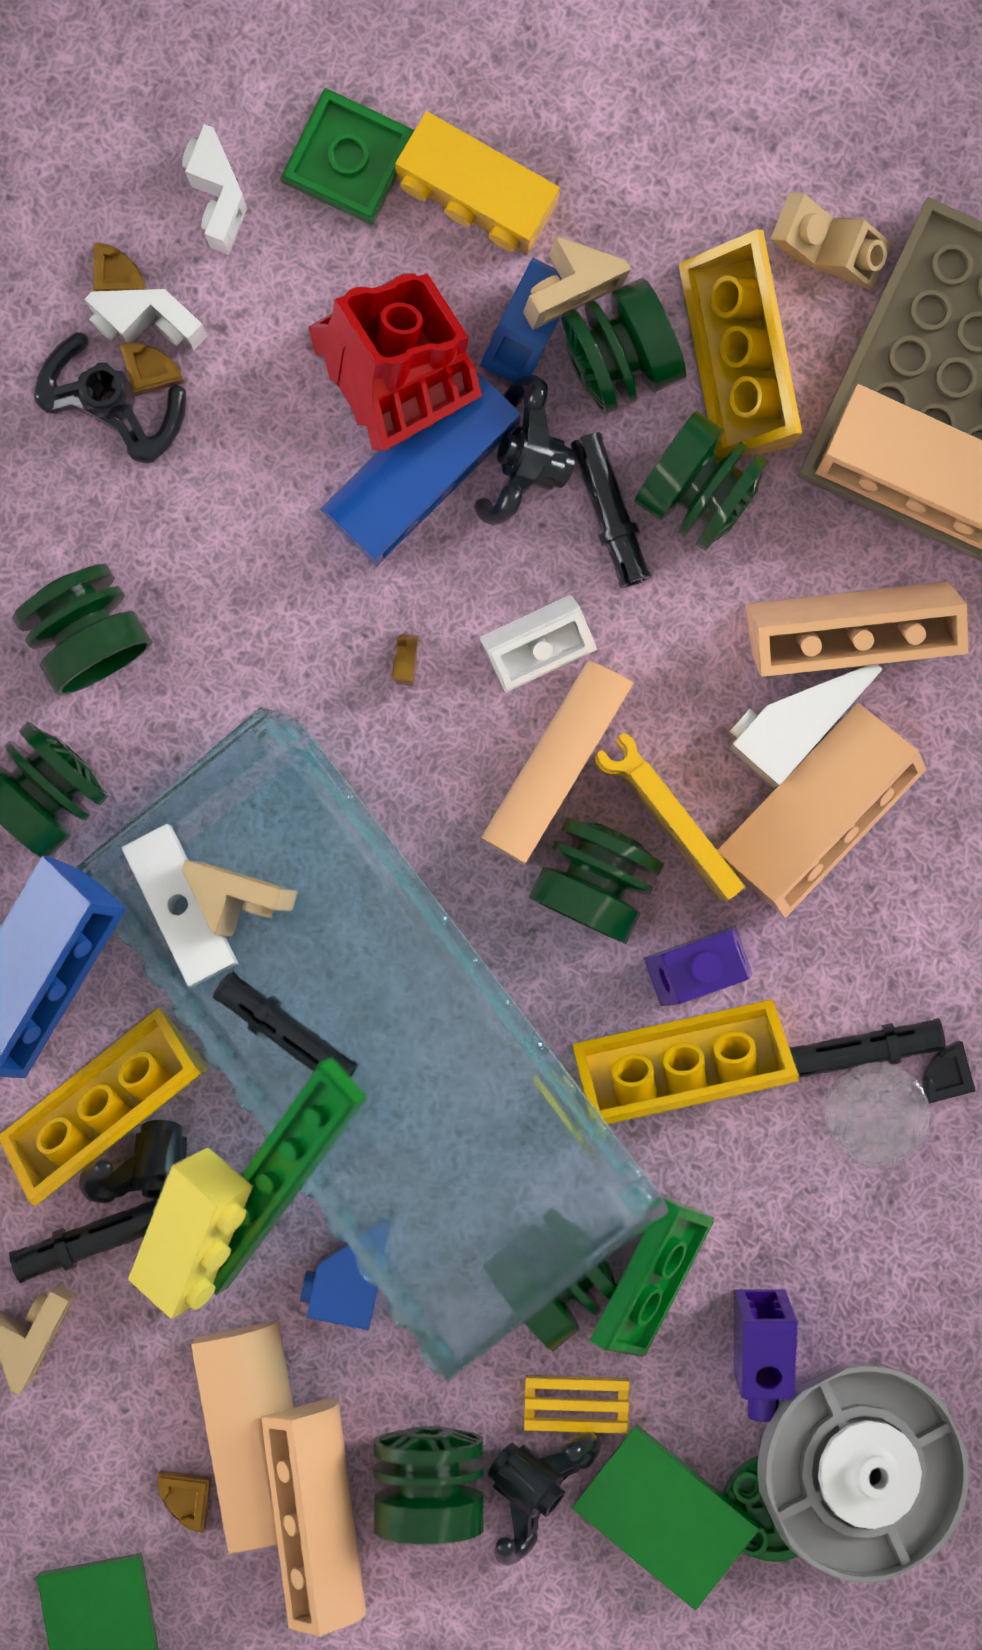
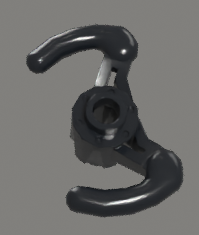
(112, 411)
(527, 453)
(147, 1170)
(535, 1489)

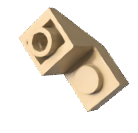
(832, 245)

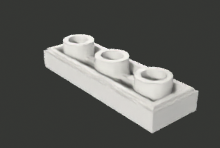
(158, 867)

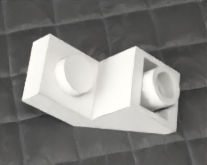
(211, 173)
(132, 311)

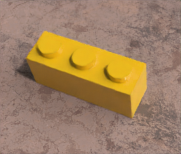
(476, 184)

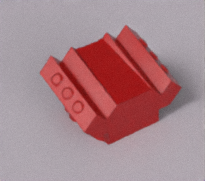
(397, 357)

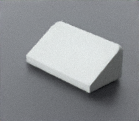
(538, 643)

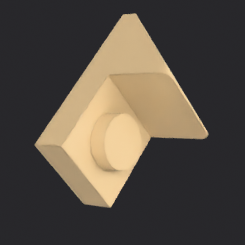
(584, 276)
(223, 891)
(25, 1347)

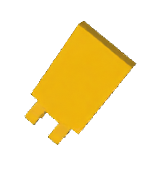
(671, 818)

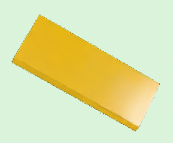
(741, 346)
(685, 1062)
(100, 1105)

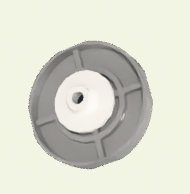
(863, 1472)

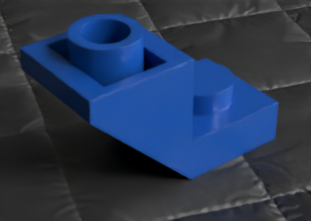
(515, 346)

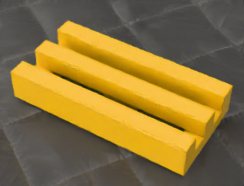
(565, 1424)

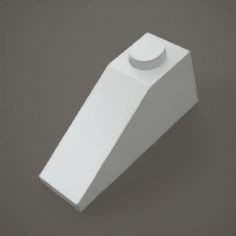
(789, 728)

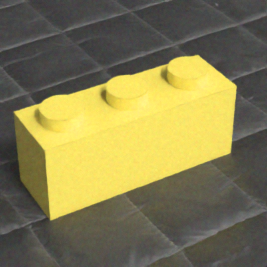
(190, 1233)

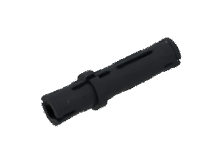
(605, 495)
(267, 1017)
(877, 1046)
(69, 1247)

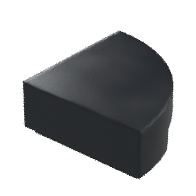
(948, 1074)

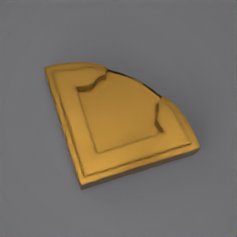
(114, 270)
(149, 368)
(405, 659)
(185, 1497)

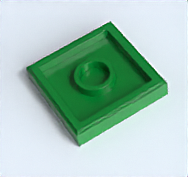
(347, 156)

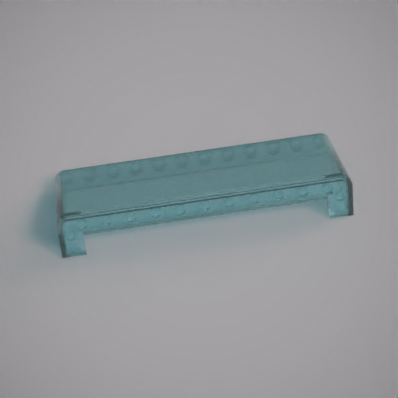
(477, 1160)

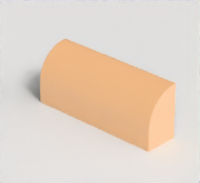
(908, 464)
(857, 628)
(556, 761)
(822, 809)
(240, 1381)
(314, 1517)

